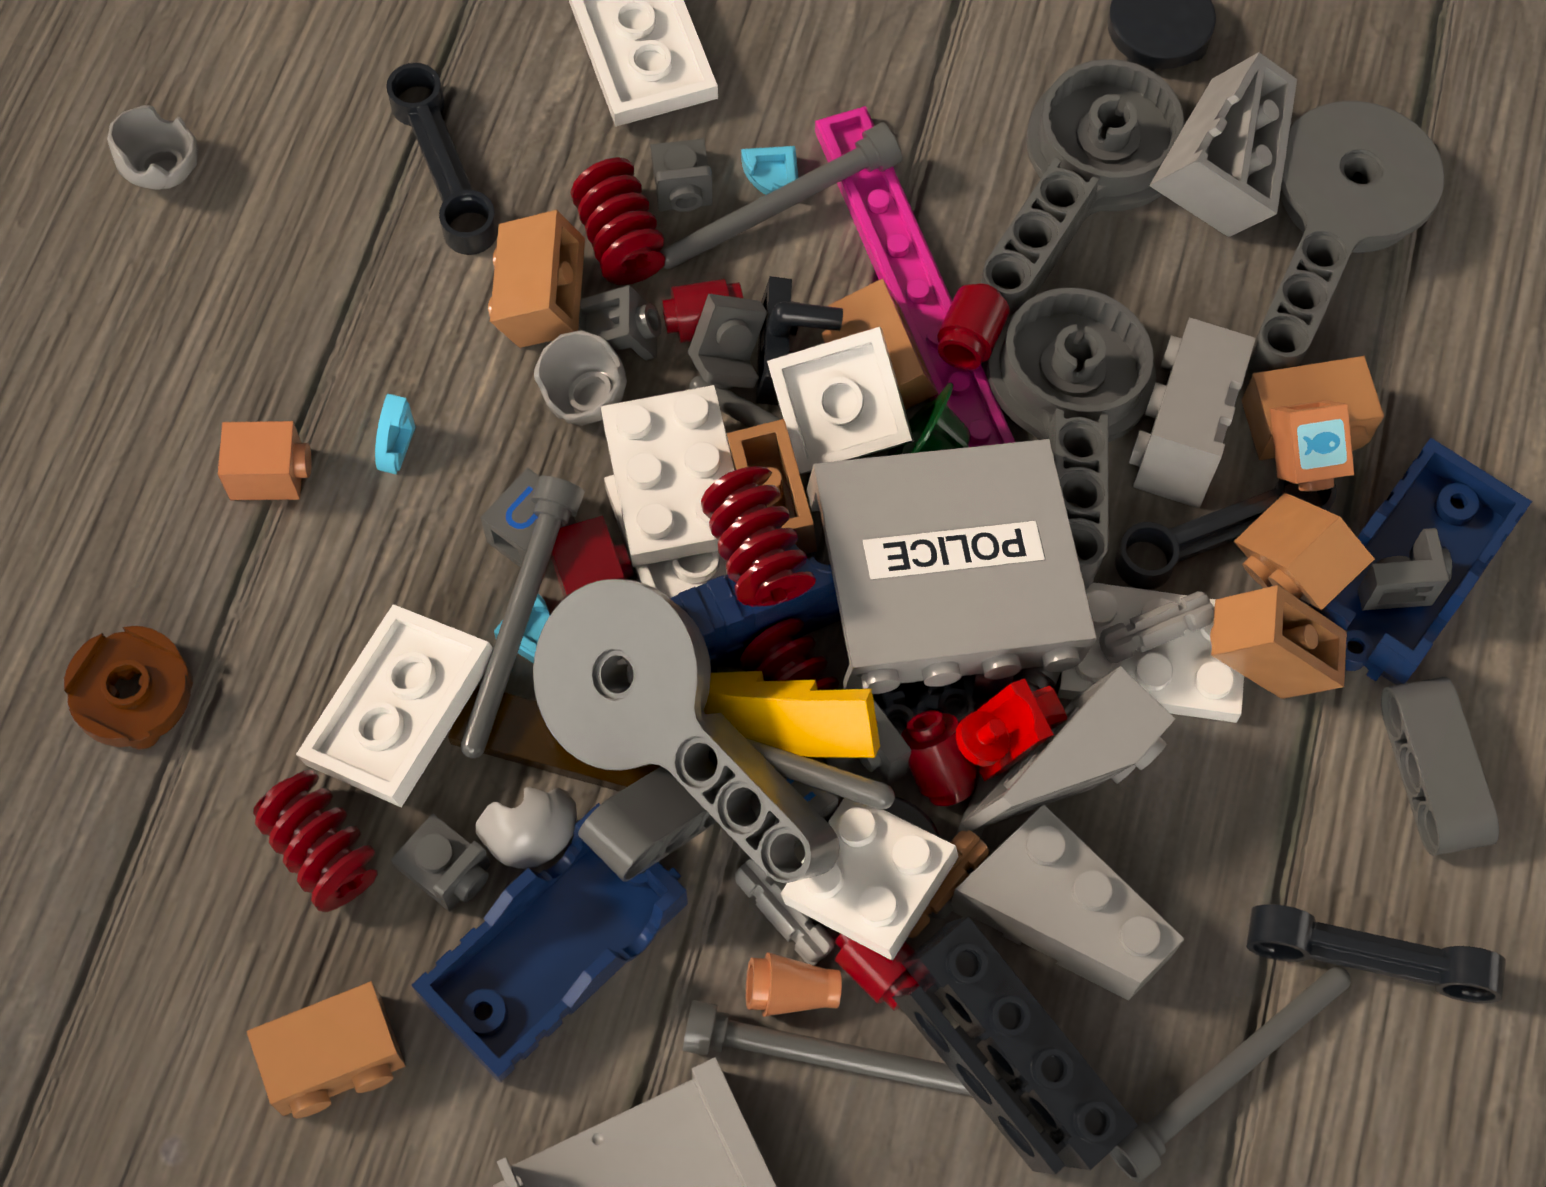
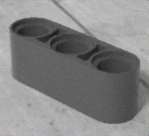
(1439, 766)
(644, 823)

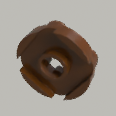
(141, 717)

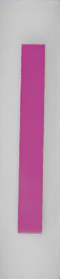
(911, 273)

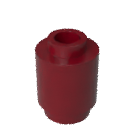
(687, 304)
(972, 326)
(936, 760)
(874, 972)

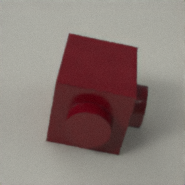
(587, 555)

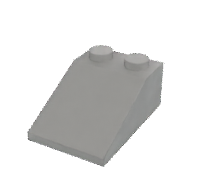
(1103, 738)

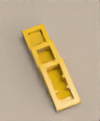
(797, 714)

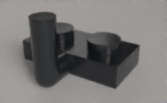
(781, 322)

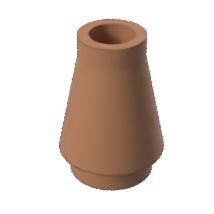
(789, 986)

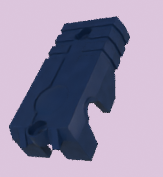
(732, 626)
(1400, 638)
(546, 952)

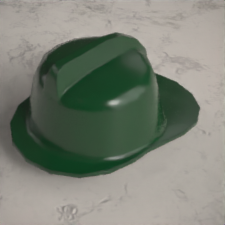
(935, 428)

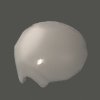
(152, 149)
(579, 376)
(531, 831)

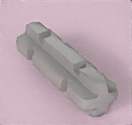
(1156, 627)
(811, 941)

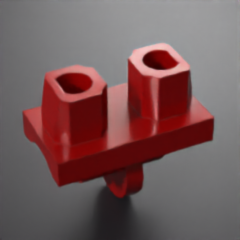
(1009, 727)

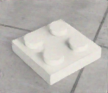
(840, 400)
(880, 878)

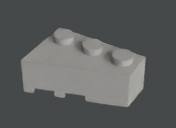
(1233, 148)
(1191, 412)
(1068, 905)

